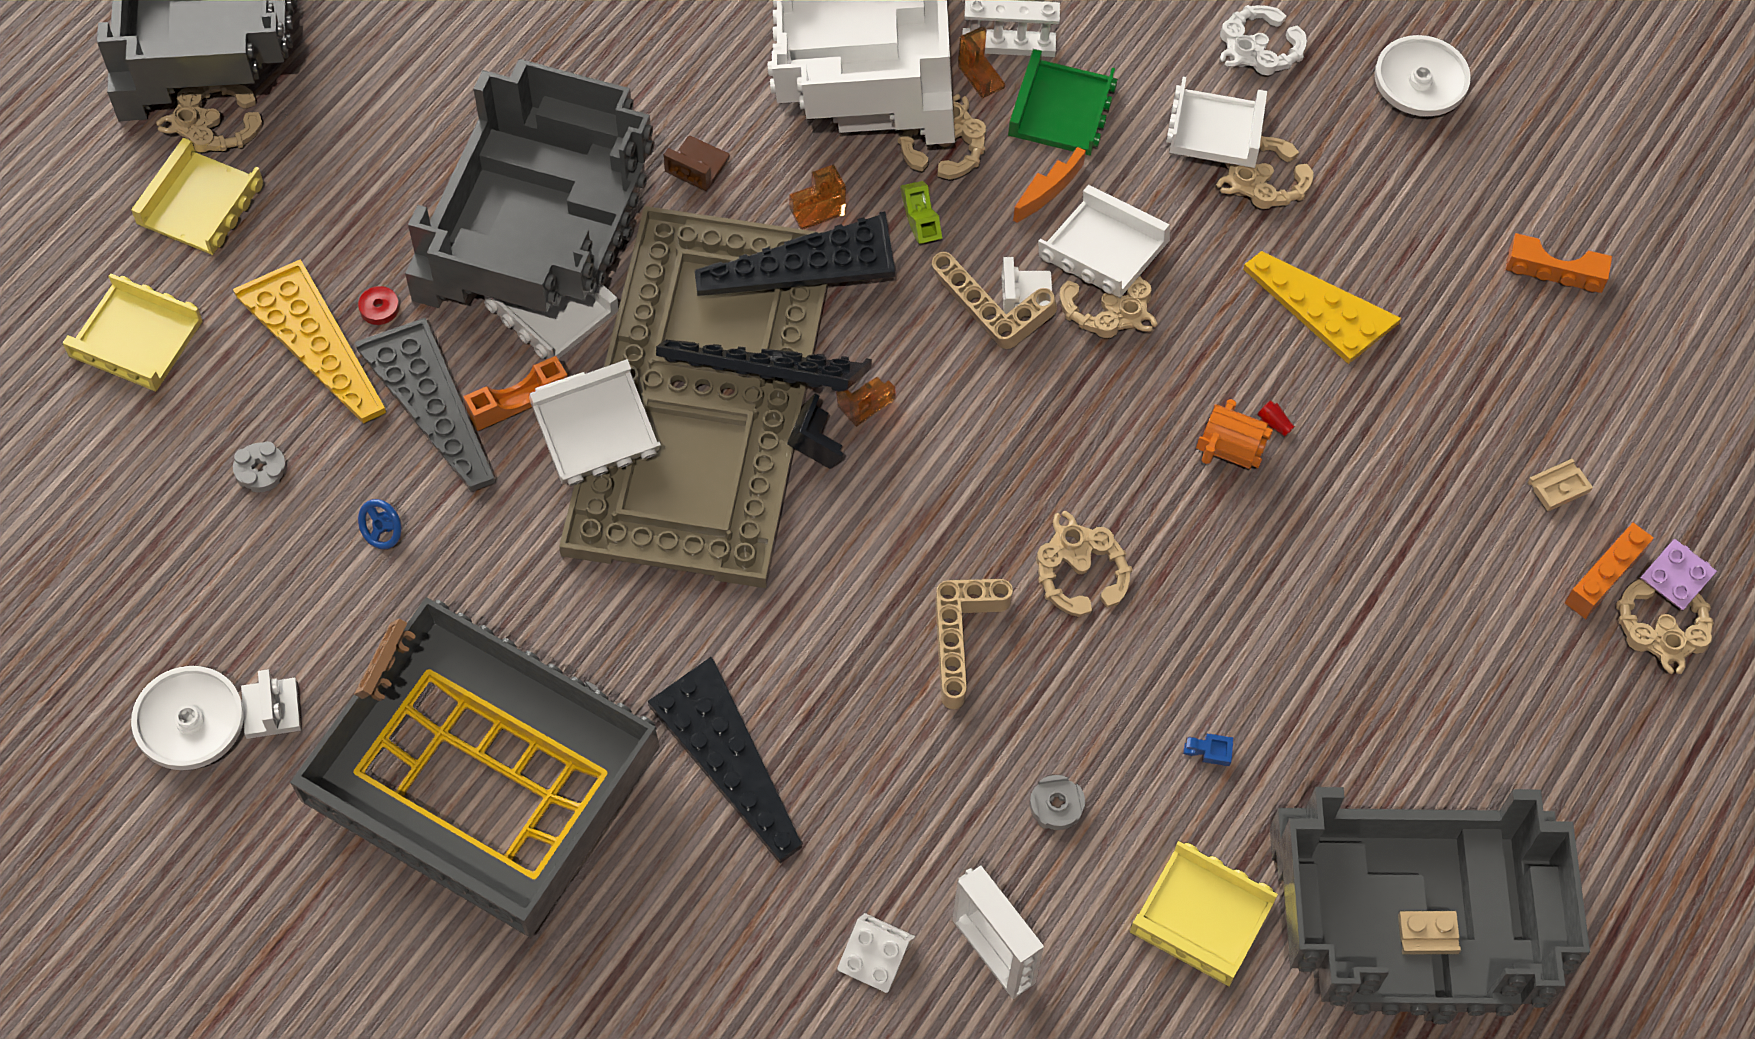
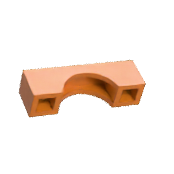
(1529, 258)
(492, 406)
(1608, 570)

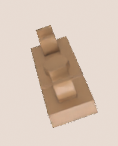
(383, 660)

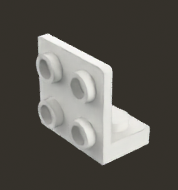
(1021, 284)
(875, 952)

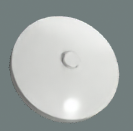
(1422, 75)
(187, 718)

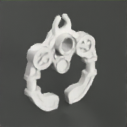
(1251, 50)

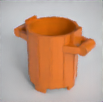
(1234, 437)

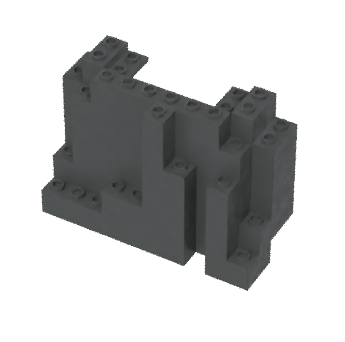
(188, 44)
(534, 192)
(1501, 870)

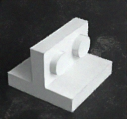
(270, 706)

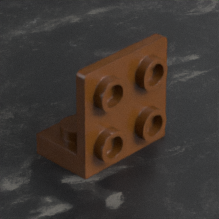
(695, 162)

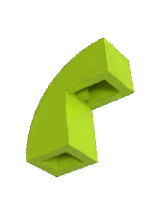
(920, 215)

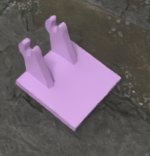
(1678, 574)

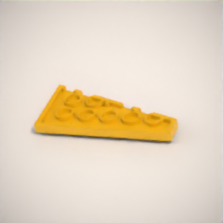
(1332, 314)

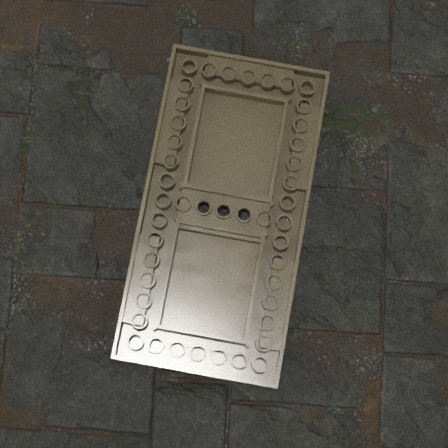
(722, 460)

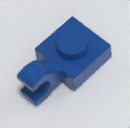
(1214, 748)

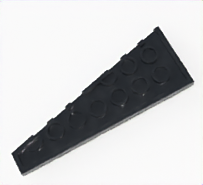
(833, 256)
(789, 365)
(712, 732)

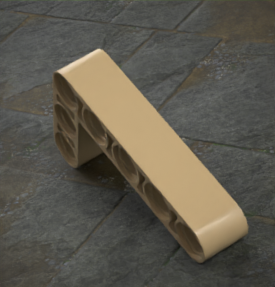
(986, 306)
(953, 631)

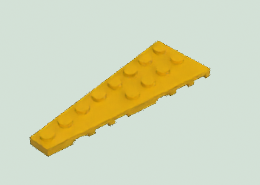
(300, 319)

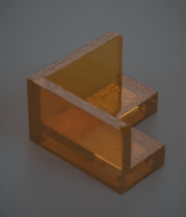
(975, 64)
(821, 201)
(866, 400)

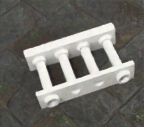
(1020, 41)

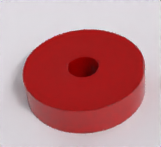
(373, 297)

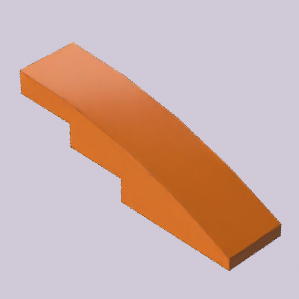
(1046, 188)

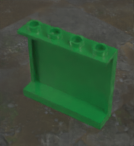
(1061, 105)

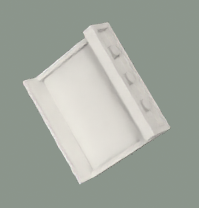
(1216, 126)
(1106, 242)
(562, 325)
(594, 423)

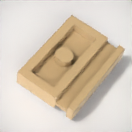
(1560, 485)
(1429, 932)

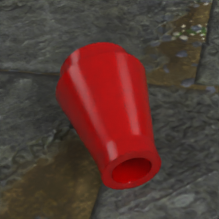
(1276, 418)

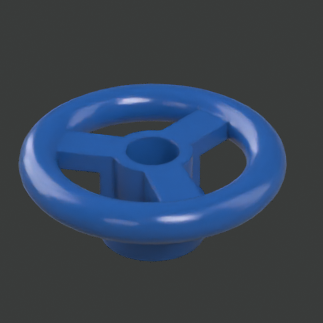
(382, 522)

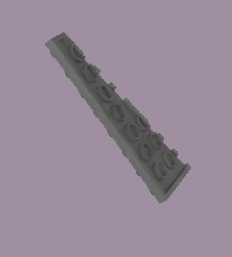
(419, 380)

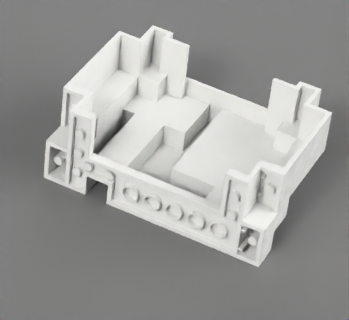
(866, 63)

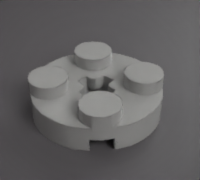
(255, 454)
(1066, 791)

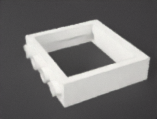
(997, 931)

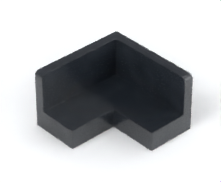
(807, 435)

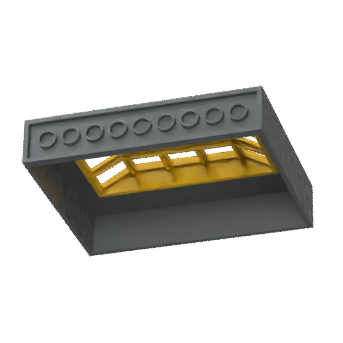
(514, 695)

